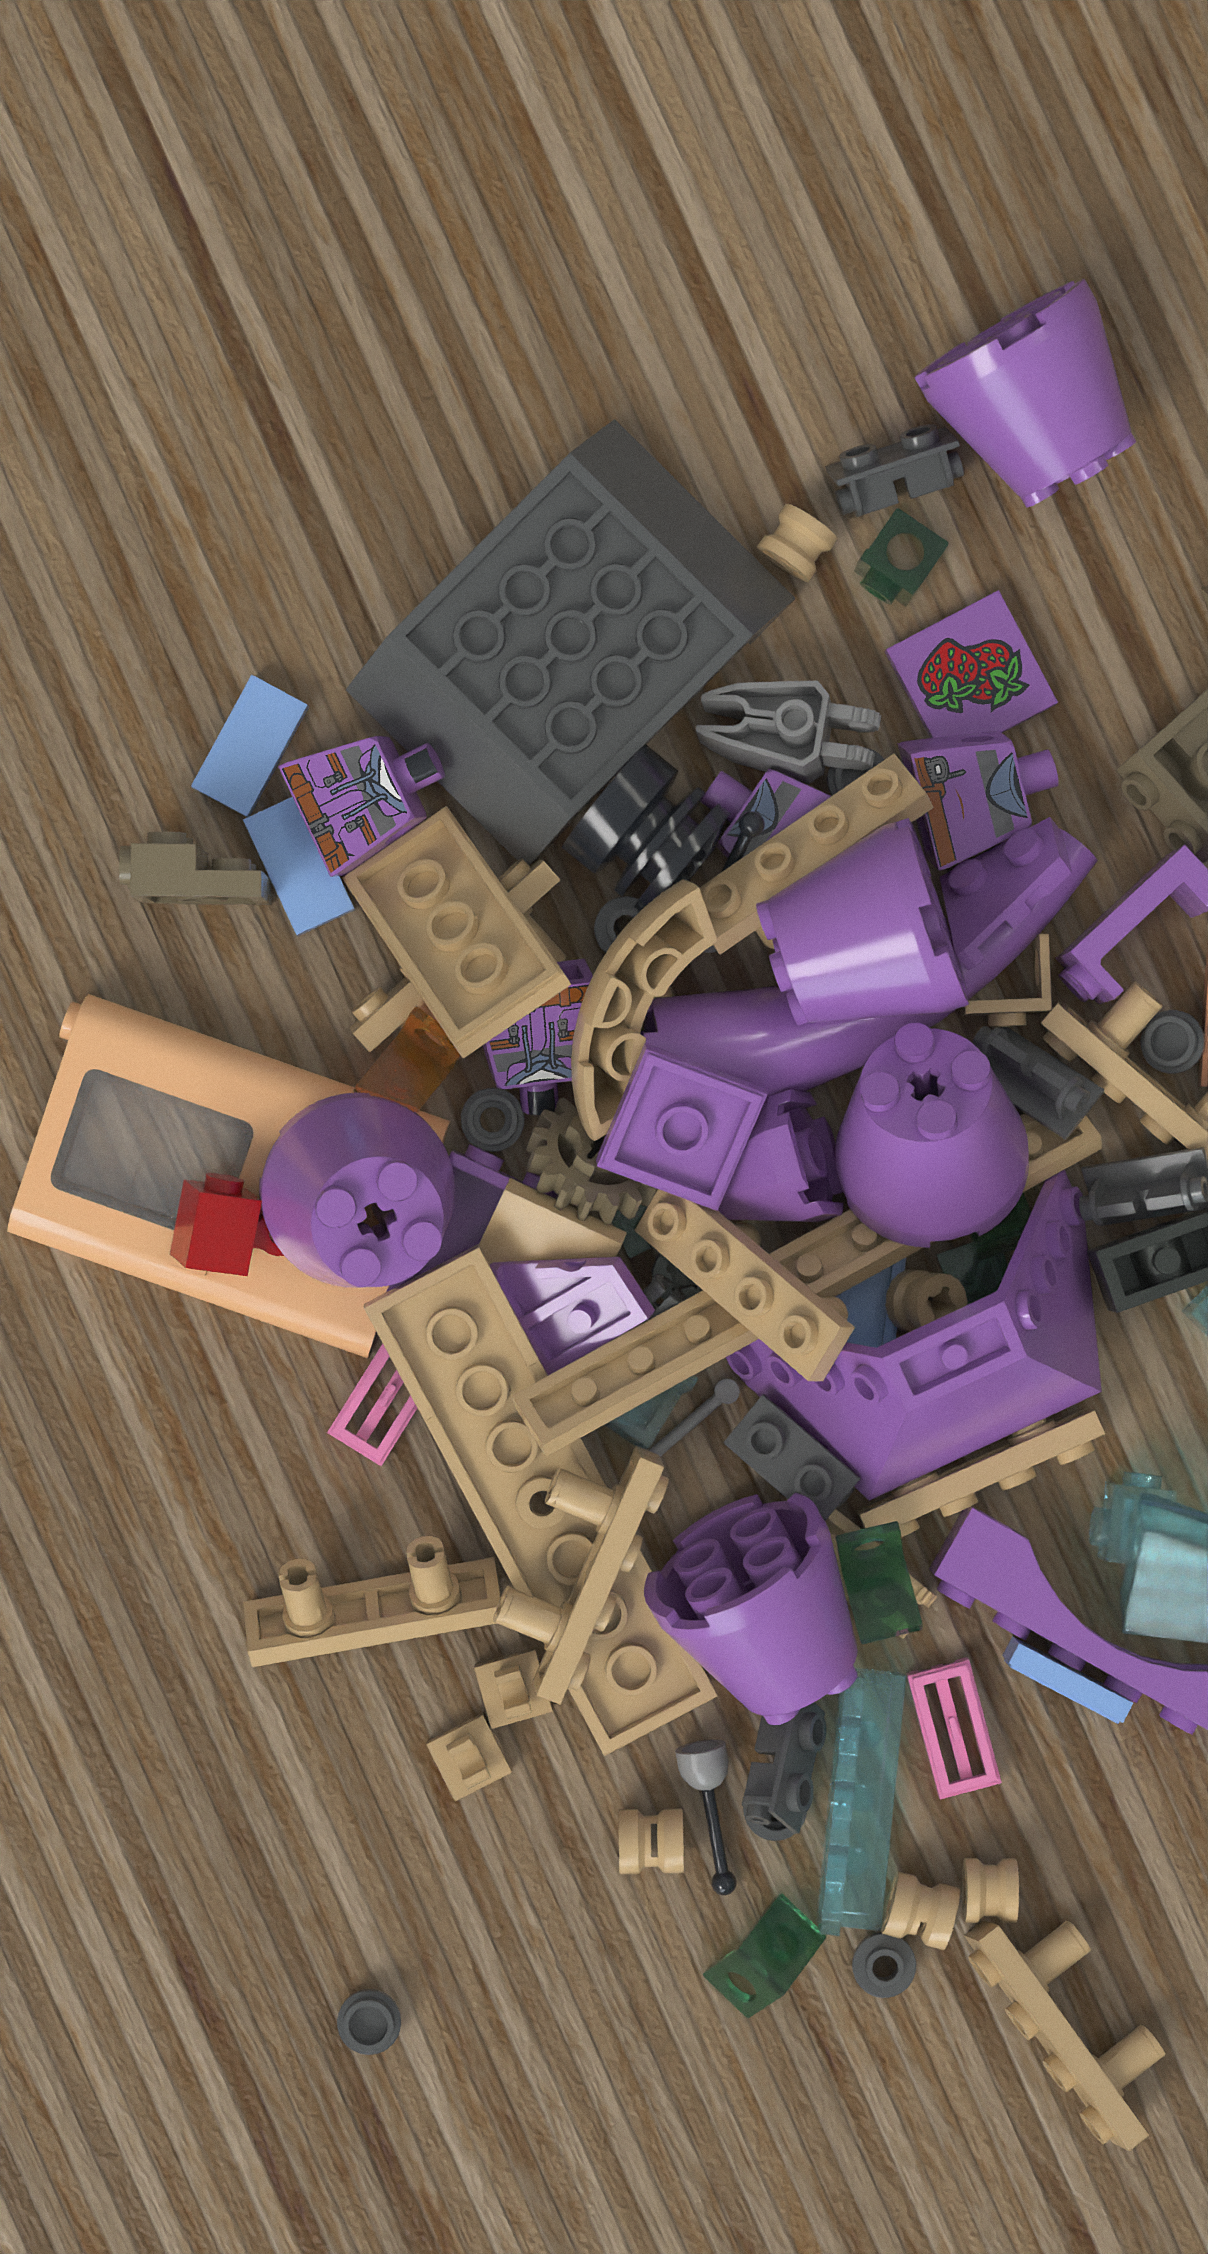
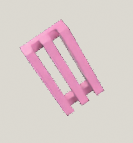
(359, 1441)
(939, 1675)

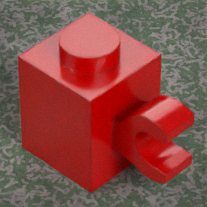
(219, 1226)

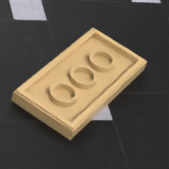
(456, 932)

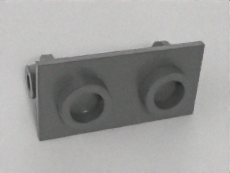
(917, 458)
(1037, 1080)
(1145, 1187)
(791, 1457)
(786, 1785)

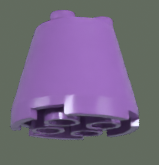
(1036, 393)
(865, 935)
(930, 1141)
(338, 1162)
(760, 1604)

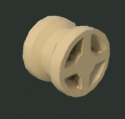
(797, 542)
(909, 1294)
(990, 1890)

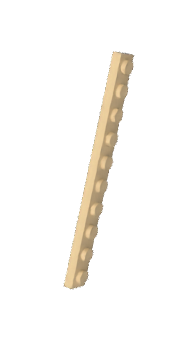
(703, 1332)

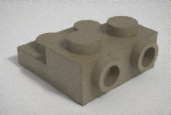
(1172, 778)
(177, 872)

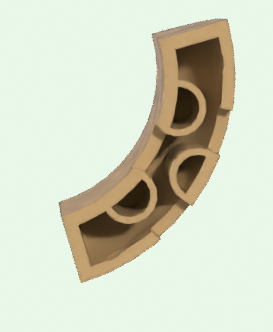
(630, 975)

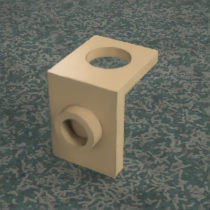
(1013, 1011)

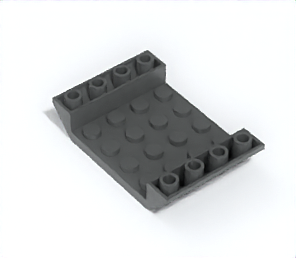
(568, 640)

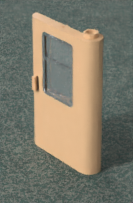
(162, 1105)

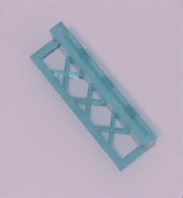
(861, 1802)

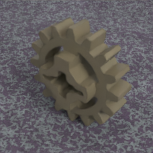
(569, 1168)

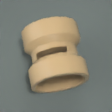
(635, 1841)
(920, 1910)

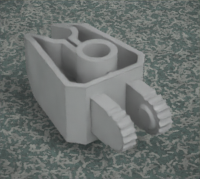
(786, 728)

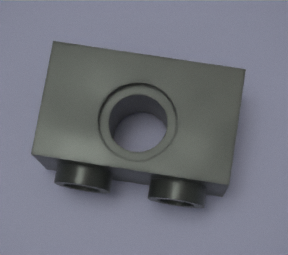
(1152, 1262)

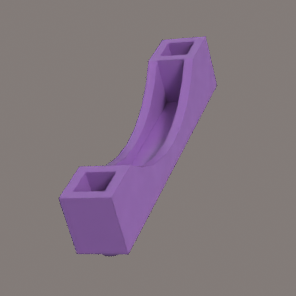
(1000, 1569)

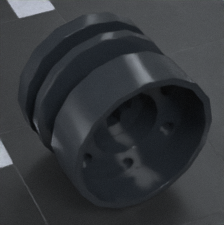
(646, 828)

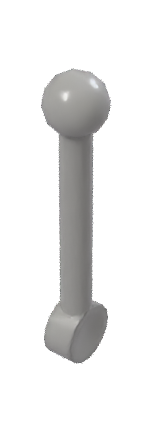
(725, 1392)

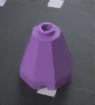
(785, 1166)

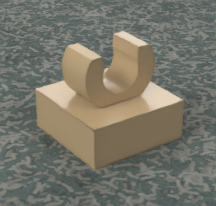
(510, 1688)
(469, 1756)

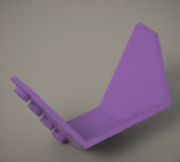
(962, 1376)

